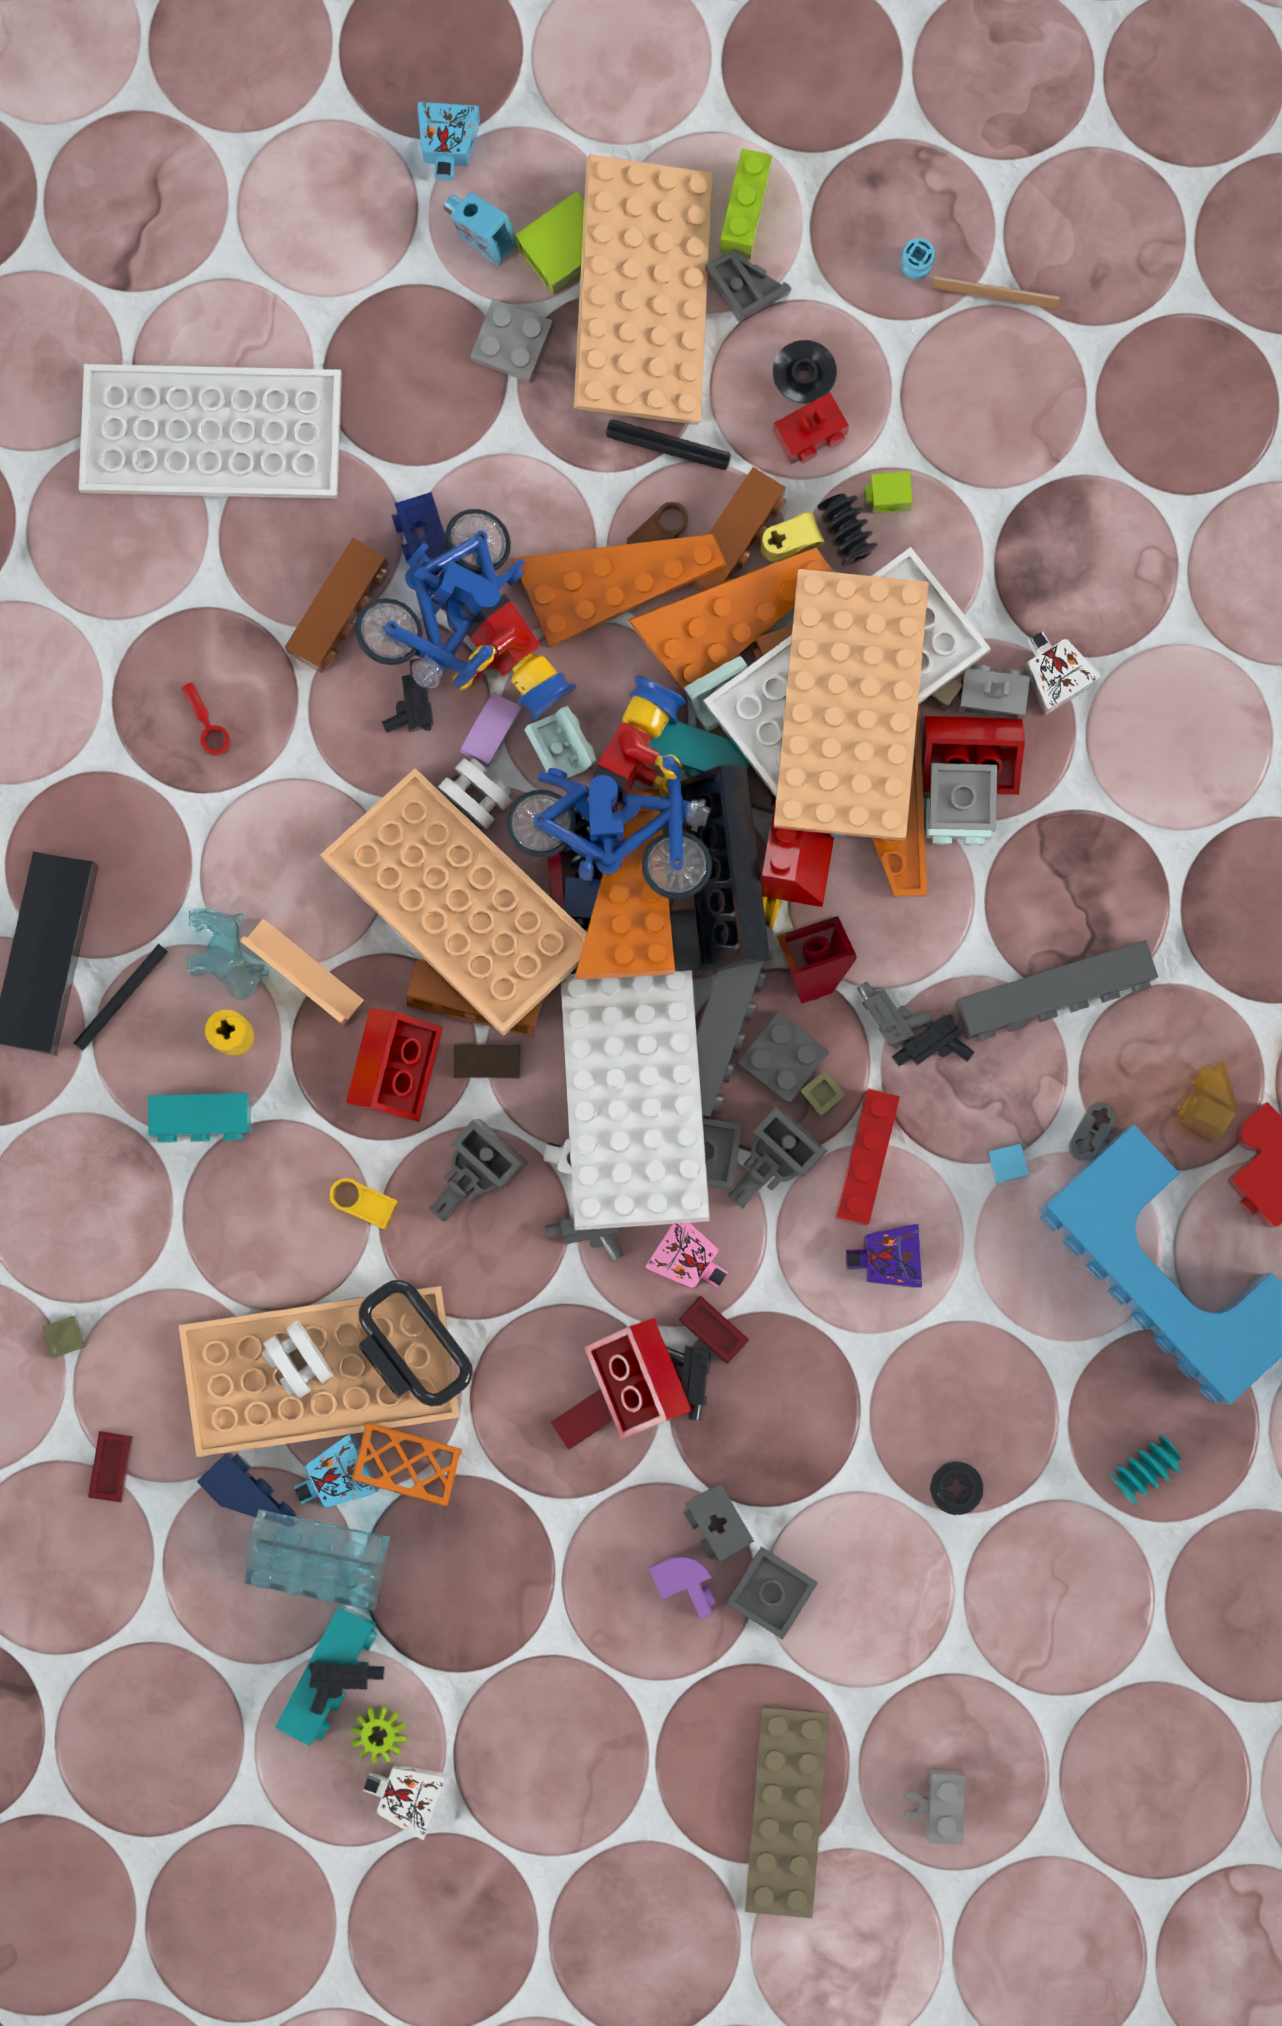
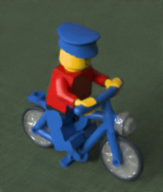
(473, 606)
(674, 862)

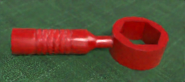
(202, 715)

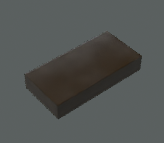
(487, 1061)

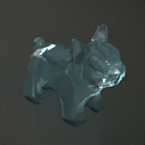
(224, 954)

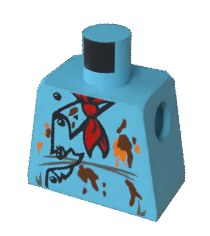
(447, 135)
(482, 226)
(332, 1476)

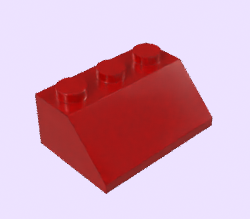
(975, 742)
(796, 865)
(394, 1064)
(637, 1378)

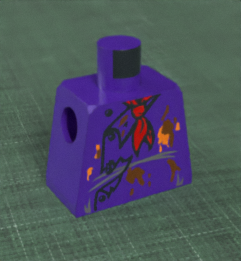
(890, 1257)

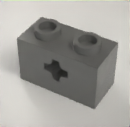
(735, 1533)

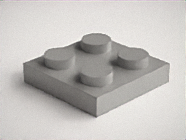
(511, 340)
(963, 796)

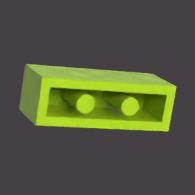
(746, 202)

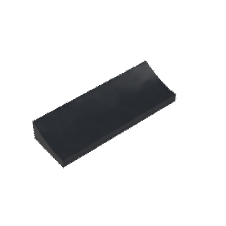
(731, 902)
(45, 952)

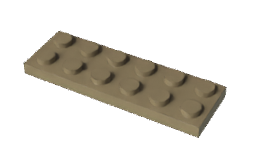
(787, 1812)

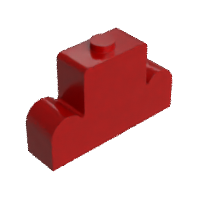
(1261, 1176)

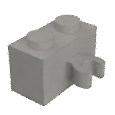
(994, 692)
(942, 1806)

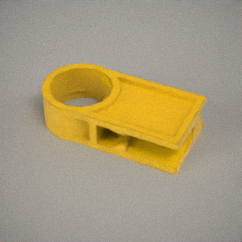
(370, 1206)

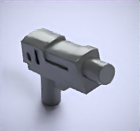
(892, 1023)
(596, 1237)

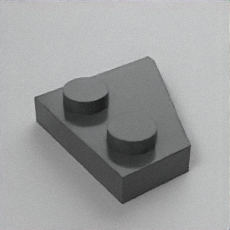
(744, 285)

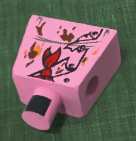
(686, 1257)

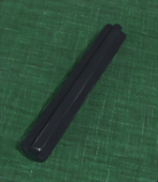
(668, 444)

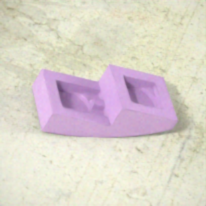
(490, 729)

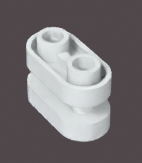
(473, 774)
(278, 1355)

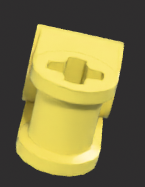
(795, 535)

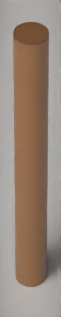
(995, 292)

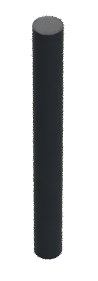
(120, 997)

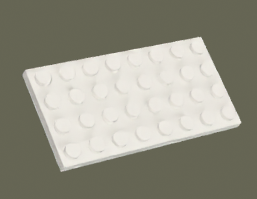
(210, 431)
(753, 702)
(634, 1101)

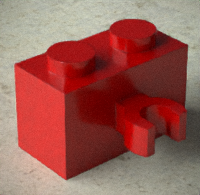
(811, 429)

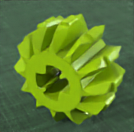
(388, 1741)

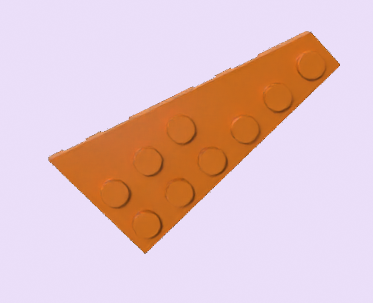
(598, 584)
(722, 620)
(906, 860)
(629, 920)

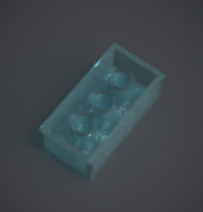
(316, 1560)

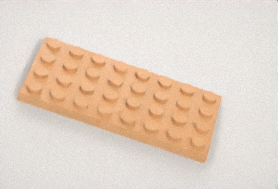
(643, 290)
(851, 705)
(458, 901)
(243, 1405)

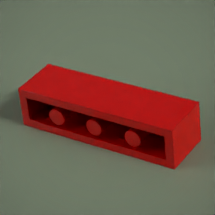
(867, 1157)

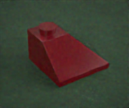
(817, 958)

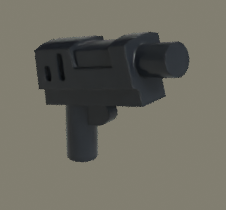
(416, 708)
(938, 1037)
(693, 1369)
(332, 1677)

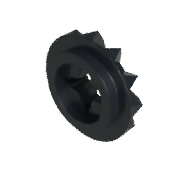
(967, 1499)

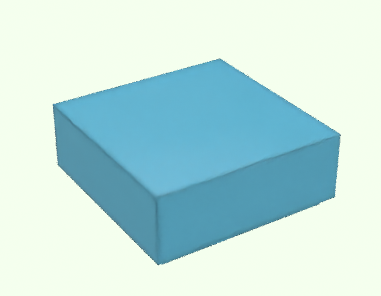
(1008, 1163)

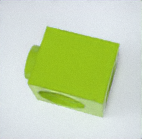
(889, 492)

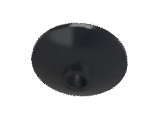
(809, 357)

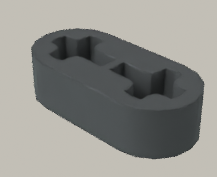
(1085, 1127)

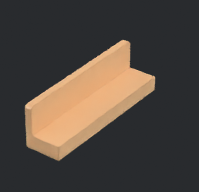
(303, 972)

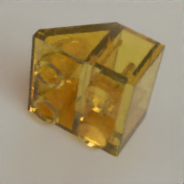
(1211, 1105)

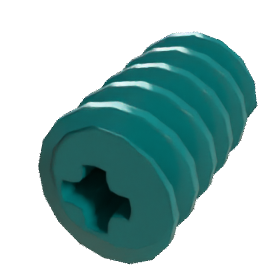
(1147, 1469)

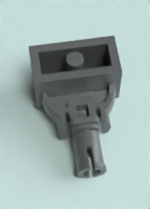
(781, 1150)
(482, 1163)

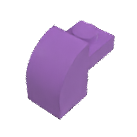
(683, 1573)

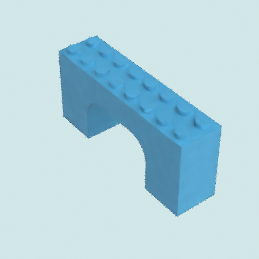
(1099, 1220)

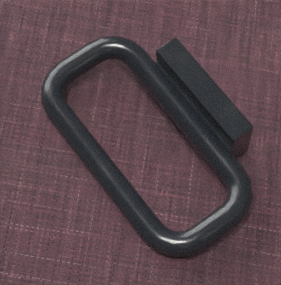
(388, 1361)

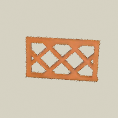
(386, 1483)

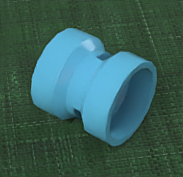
(917, 265)

